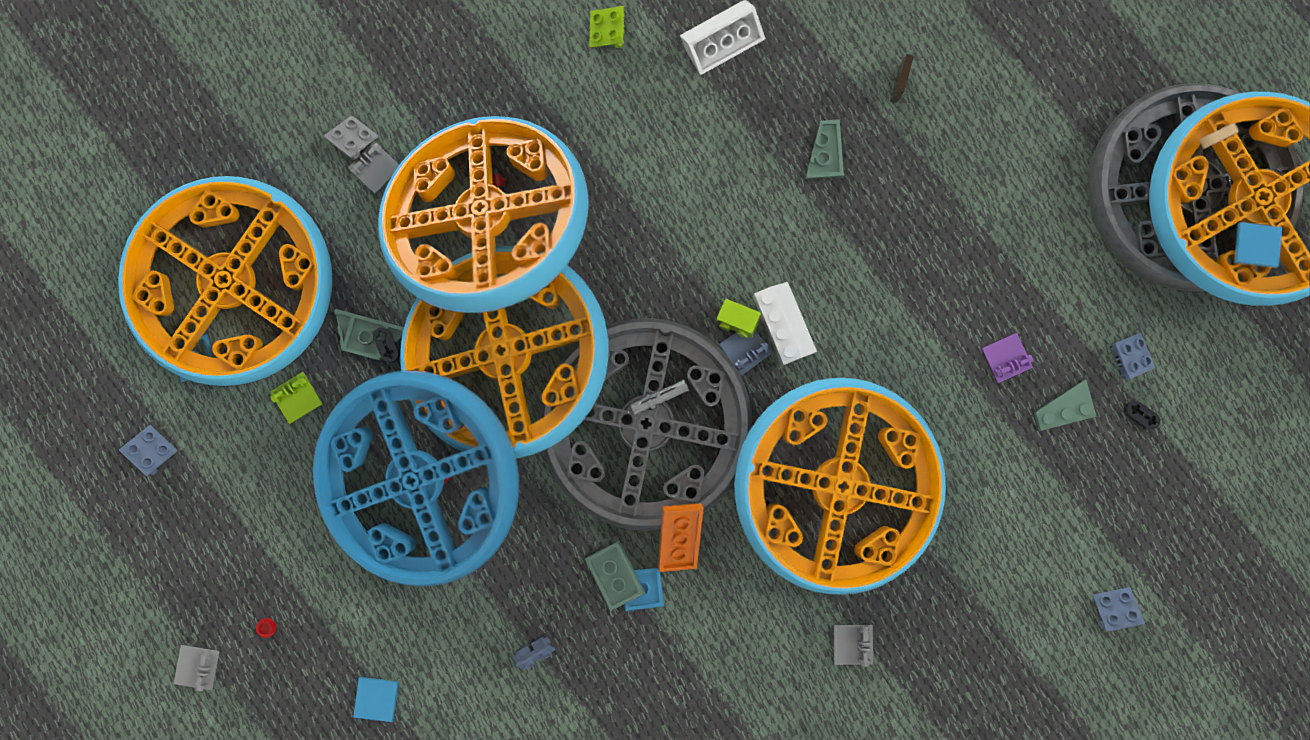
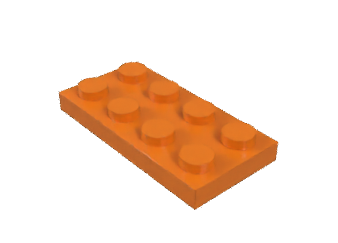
(680, 537)

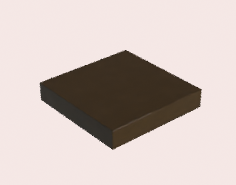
(901, 78)

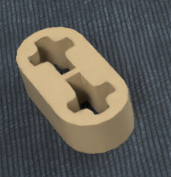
(1219, 135)

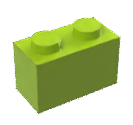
(738, 318)

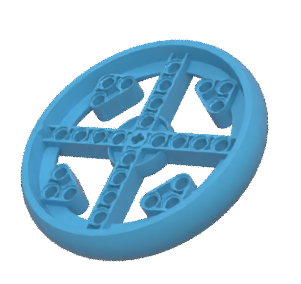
(369, 547)

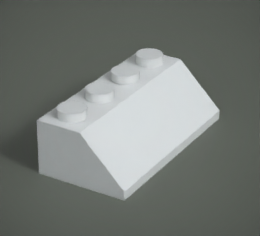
(723, 36)
(784, 323)

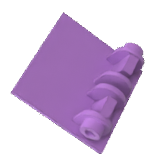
(1007, 357)

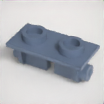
(541, 651)

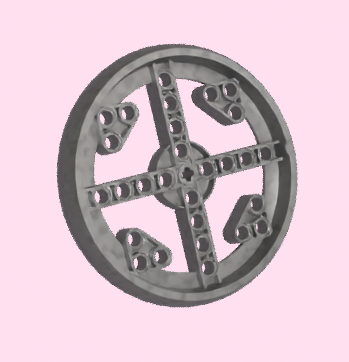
(1116, 147)
(737, 425)

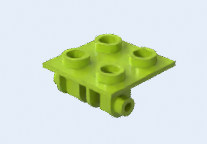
(607, 27)
(296, 397)

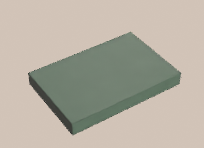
(615, 576)

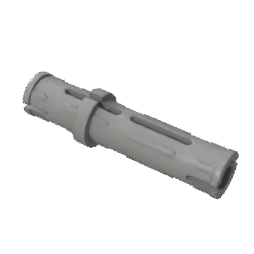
(663, 395)

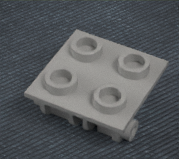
(351, 137)
(374, 167)
(853, 645)
(196, 667)

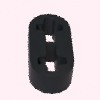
(390, 342)
(1139, 418)

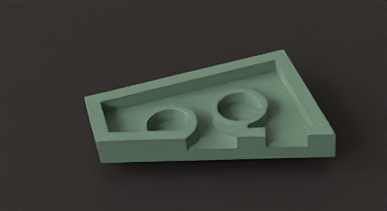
(827, 152)
(1067, 408)

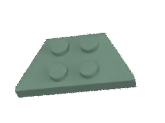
(357, 333)

